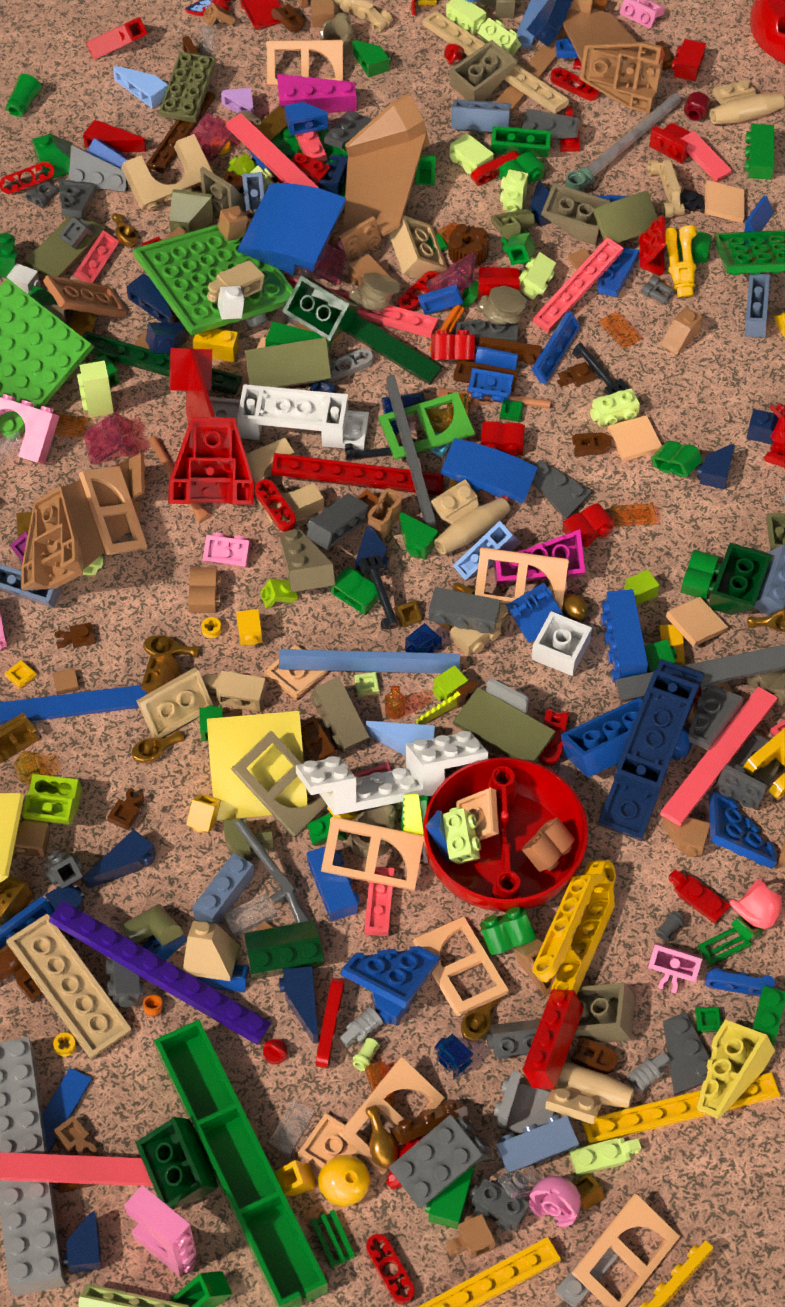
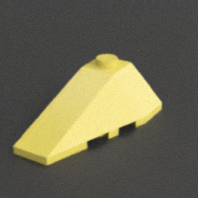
(735, 1063)

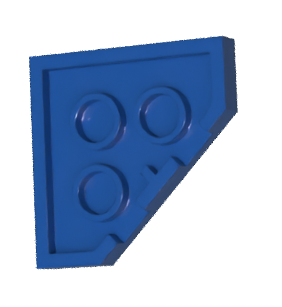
(738, 833)
(392, 973)

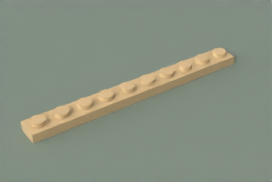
(517, 76)

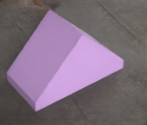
(238, 99)

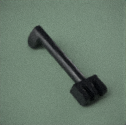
(612, 386)
(350, 454)
(373, 566)

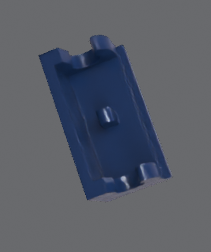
(336, 176)

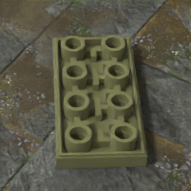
(187, 87)
(56, 256)
(289, 364)
(503, 726)

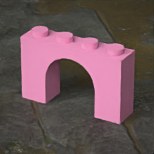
(39, 427)
(162, 1231)

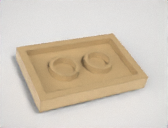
(174, 703)

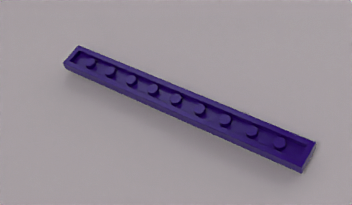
(160, 972)

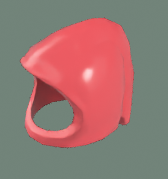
(759, 905)

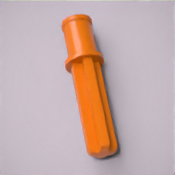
(452, 319)

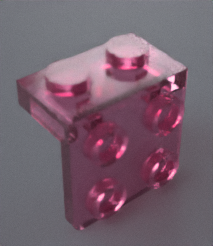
(213, 136)
(330, 265)
(457, 273)
(110, 436)

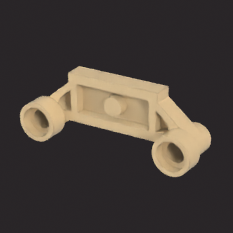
(365, 11)
(671, 186)

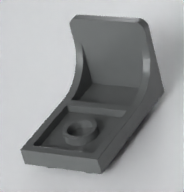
(741, 786)
(439, 1159)

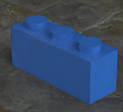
(333, 889)

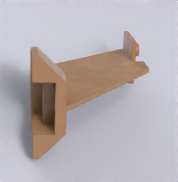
(613, 58)
(381, 174)
(64, 532)

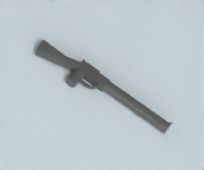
(286, 887)

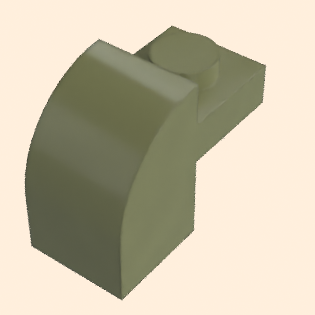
(237, 843)

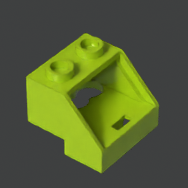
(54, 797)

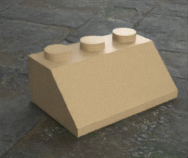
(412, 251)

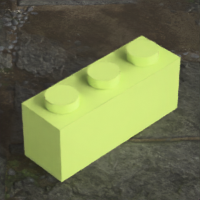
(95, 389)

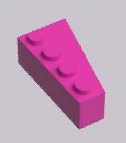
(322, 93)
(564, 547)

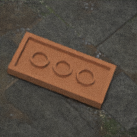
(84, 297)

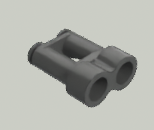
(36, 195)
(654, 284)

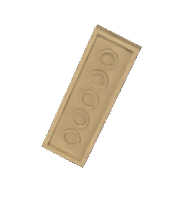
(69, 986)

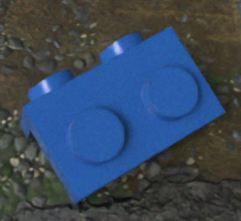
(490, 384)

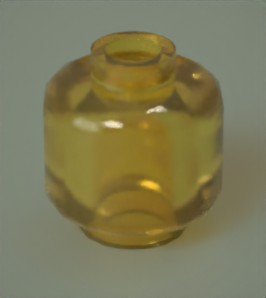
(28, 764)

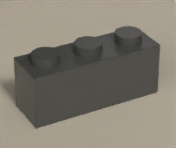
(337, 521)
(464, 610)

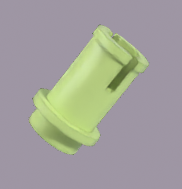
(366, 1054)

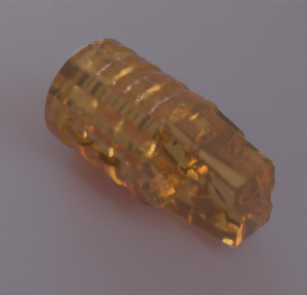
(394, 703)
(375, 1074)

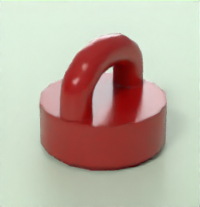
(453, 52)
(275, 1051)

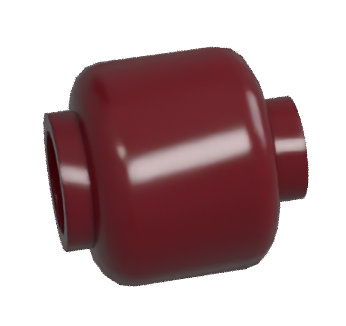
(697, 106)

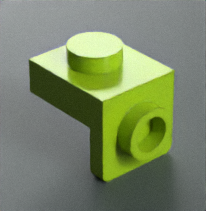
(242, 164)
(277, 591)

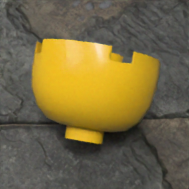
(344, 1180)

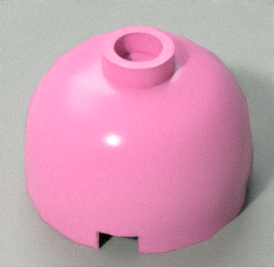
(555, 1196)

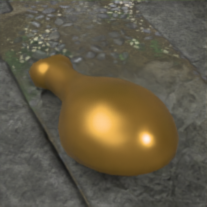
(124, 231)
(573, 606)
(772, 621)
(161, 644)
(152, 748)
(477, 1022)
(382, 1144)

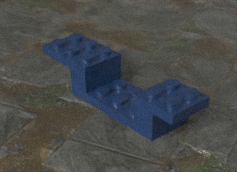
(650, 749)

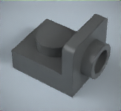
(75, 232)

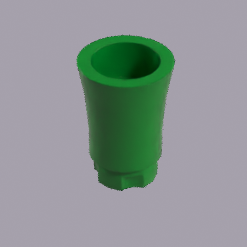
(23, 94)

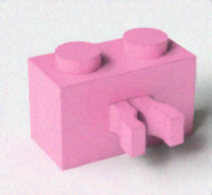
(675, 963)

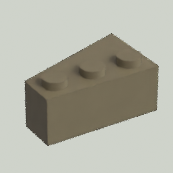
(304, 562)
(339, 715)

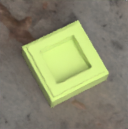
(366, 684)

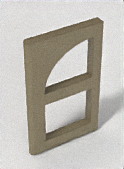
(290, 818)

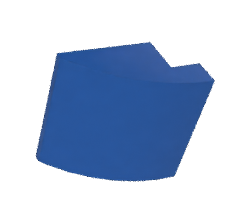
(292, 226)

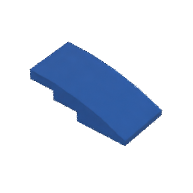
(489, 470)

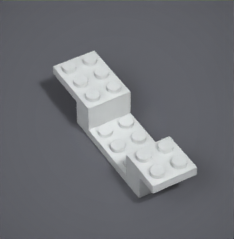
(295, 409)
(423, 774)

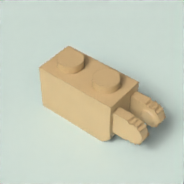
(242, 275)
(473, 641)
(236, 689)

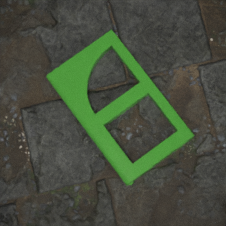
(459, 427)

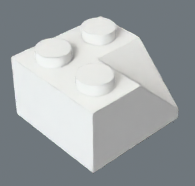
(561, 643)

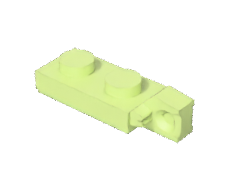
(603, 1155)

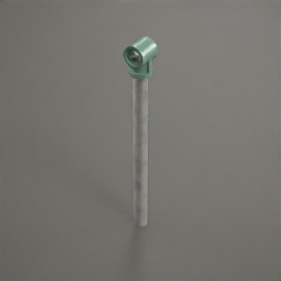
(584, 176)

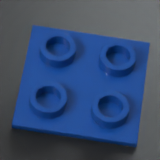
(532, 610)

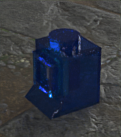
(423, 640)
(453, 1055)

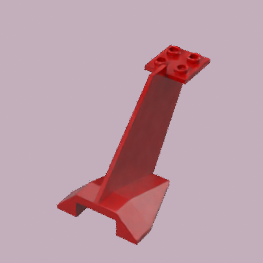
(212, 456)

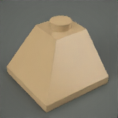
(210, 952)

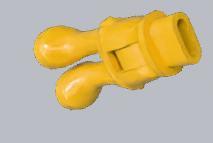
(682, 272)

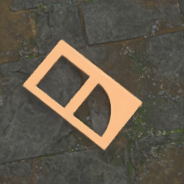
(329, 48)
(114, 479)
(552, 567)
(406, 843)
(434, 942)
(399, 1077)
(633, 1214)

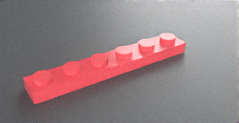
(577, 285)

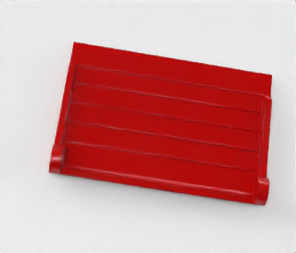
(260, 12)

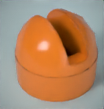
(152, 1005)

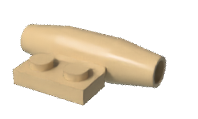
(742, 103)
(467, 518)
(584, 1090)

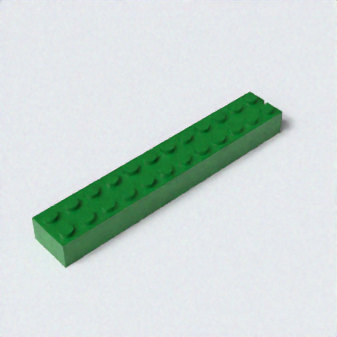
(241, 1167)

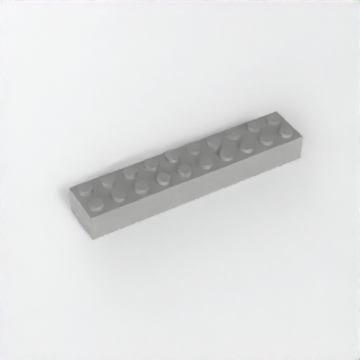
(26, 1207)

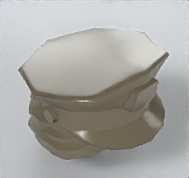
(339, 29)
(375, 293)
(503, 305)
(379, 816)

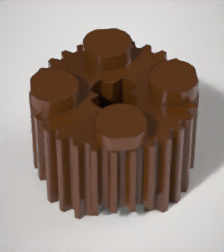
(466, 241)

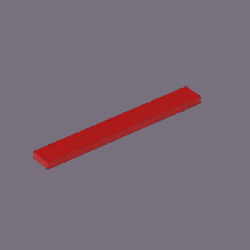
(352, 473)

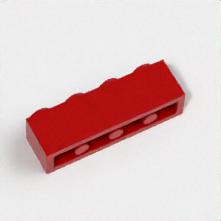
(553, 1039)

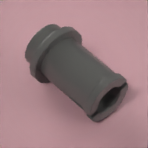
(670, 925)

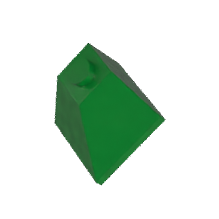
(54, 151)

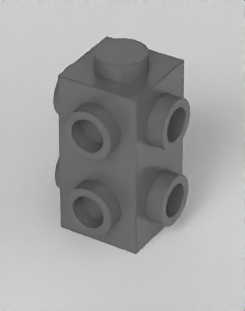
(62, 868)
(123, 984)
(512, 1038)
(494, 1202)

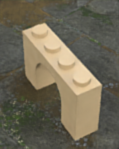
(151, 192)
(302, 501)

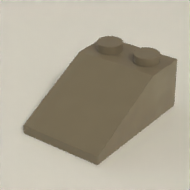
(481, 72)
(223, 193)
(573, 212)
(606, 1012)

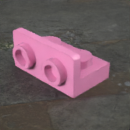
(642, 11)
(226, 550)

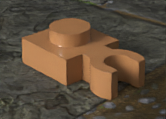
(73, 1136)

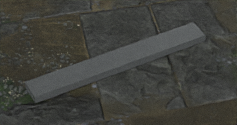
(410, 452)
(714, 670)

